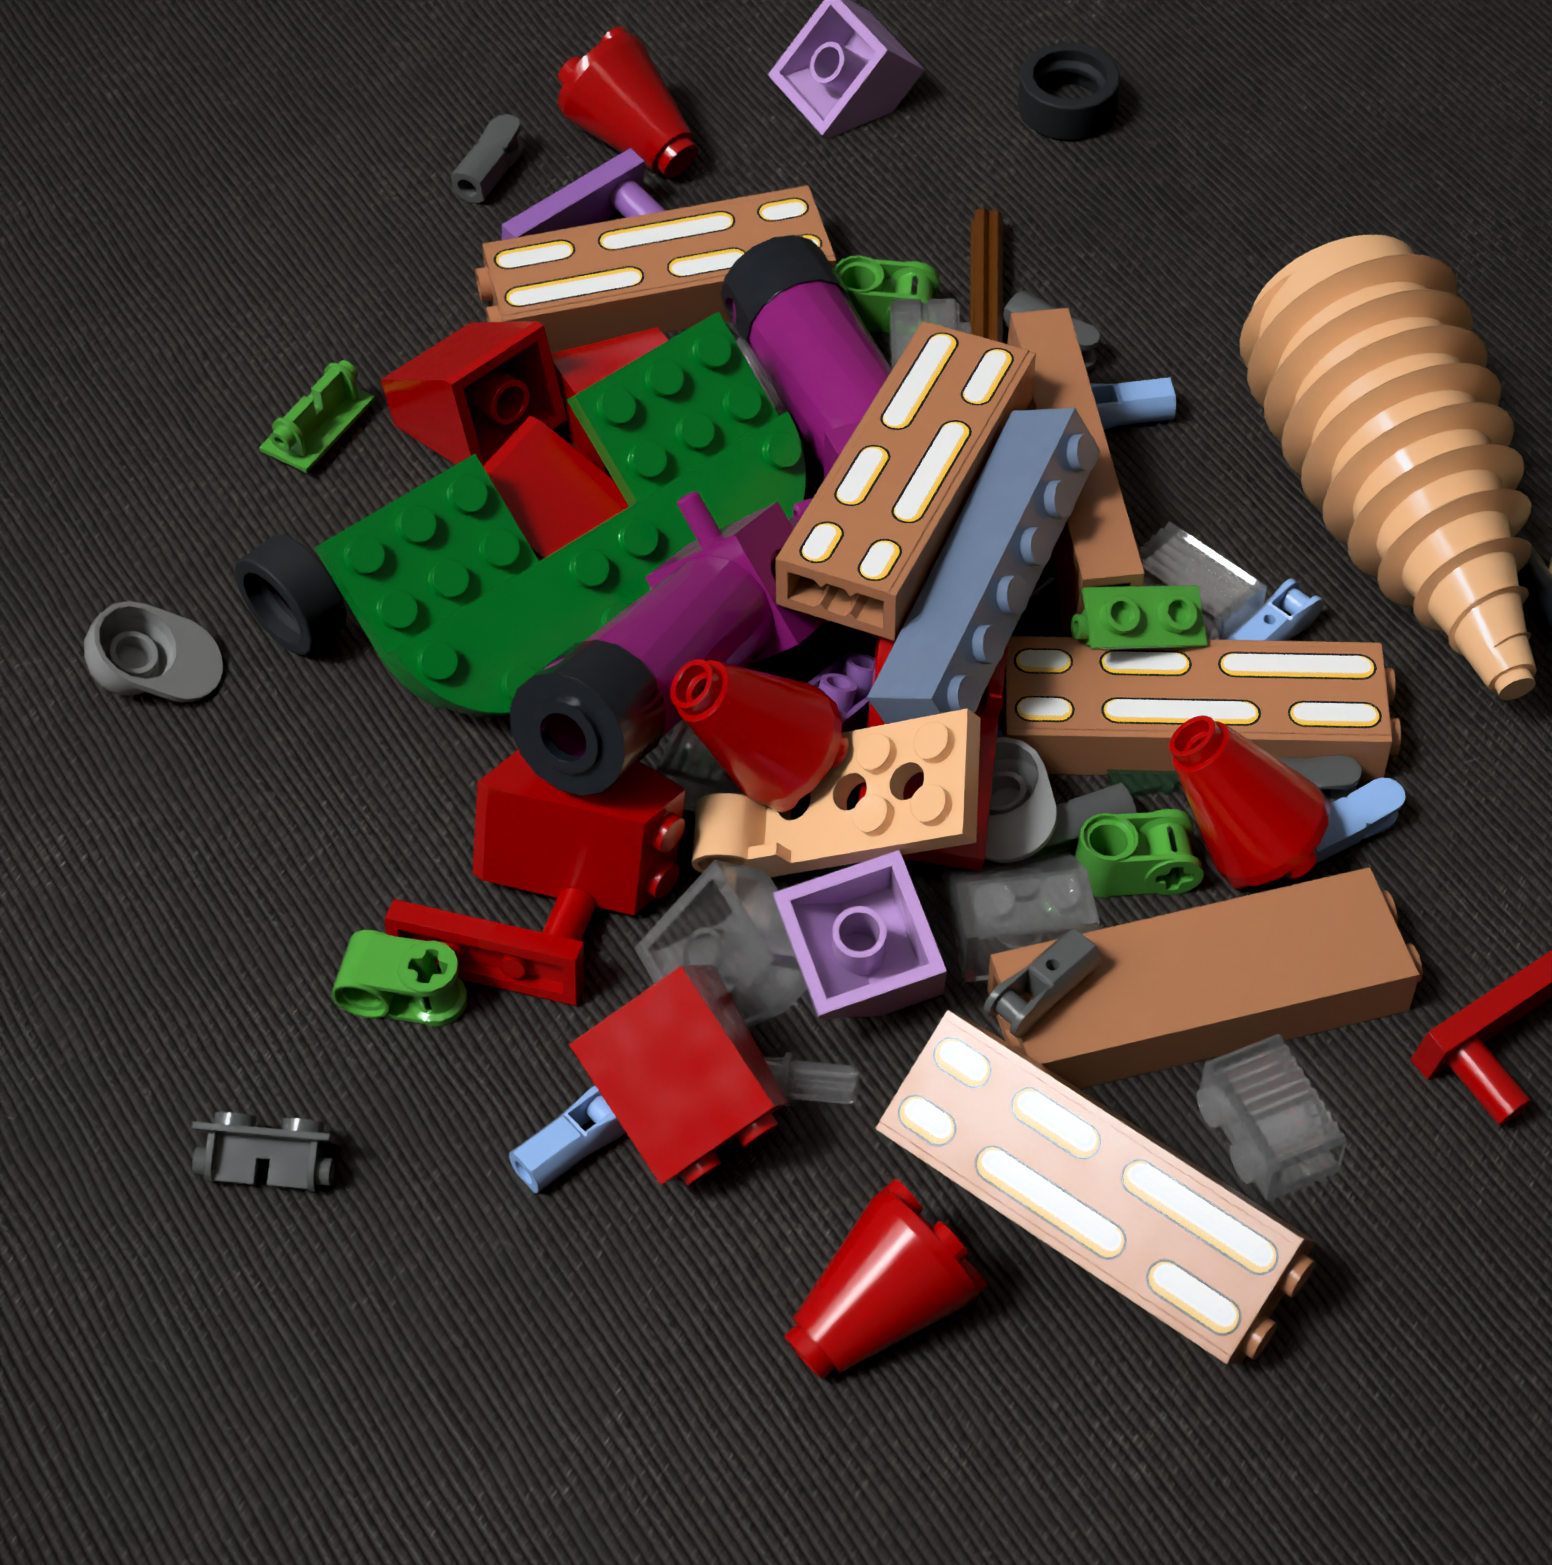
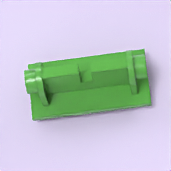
(319, 419)
(1140, 617)

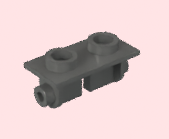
(293, 1152)

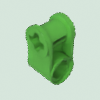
(877, 283)
(1136, 853)
(394, 975)

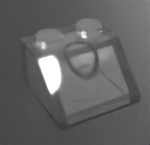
(1016, 907)
(736, 927)

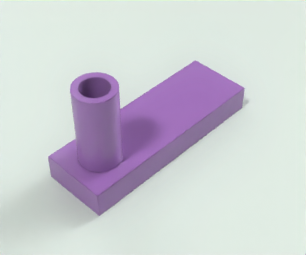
(589, 200)

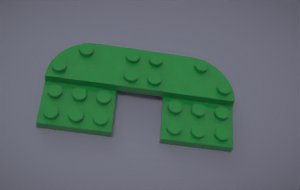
(457, 588)

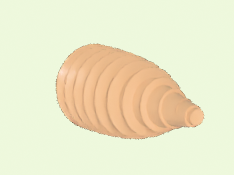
(1400, 438)

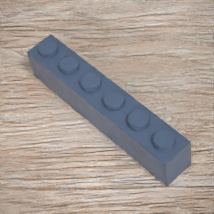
(987, 567)

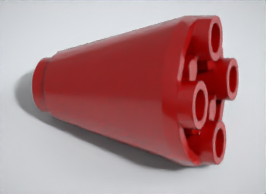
(626, 103)
(761, 728)
(1248, 804)
(882, 1285)

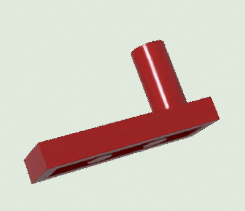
(505, 955)
(1461, 1040)

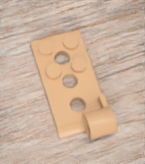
(882, 822)

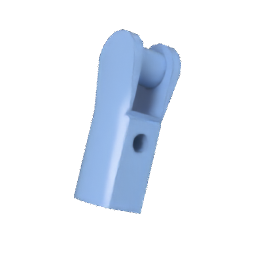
(1135, 402)
(1275, 625)
(1361, 815)
(564, 1141)

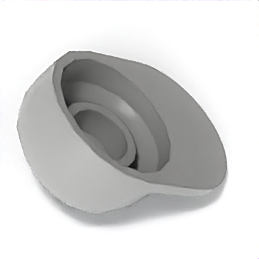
(153, 651)
(1020, 805)

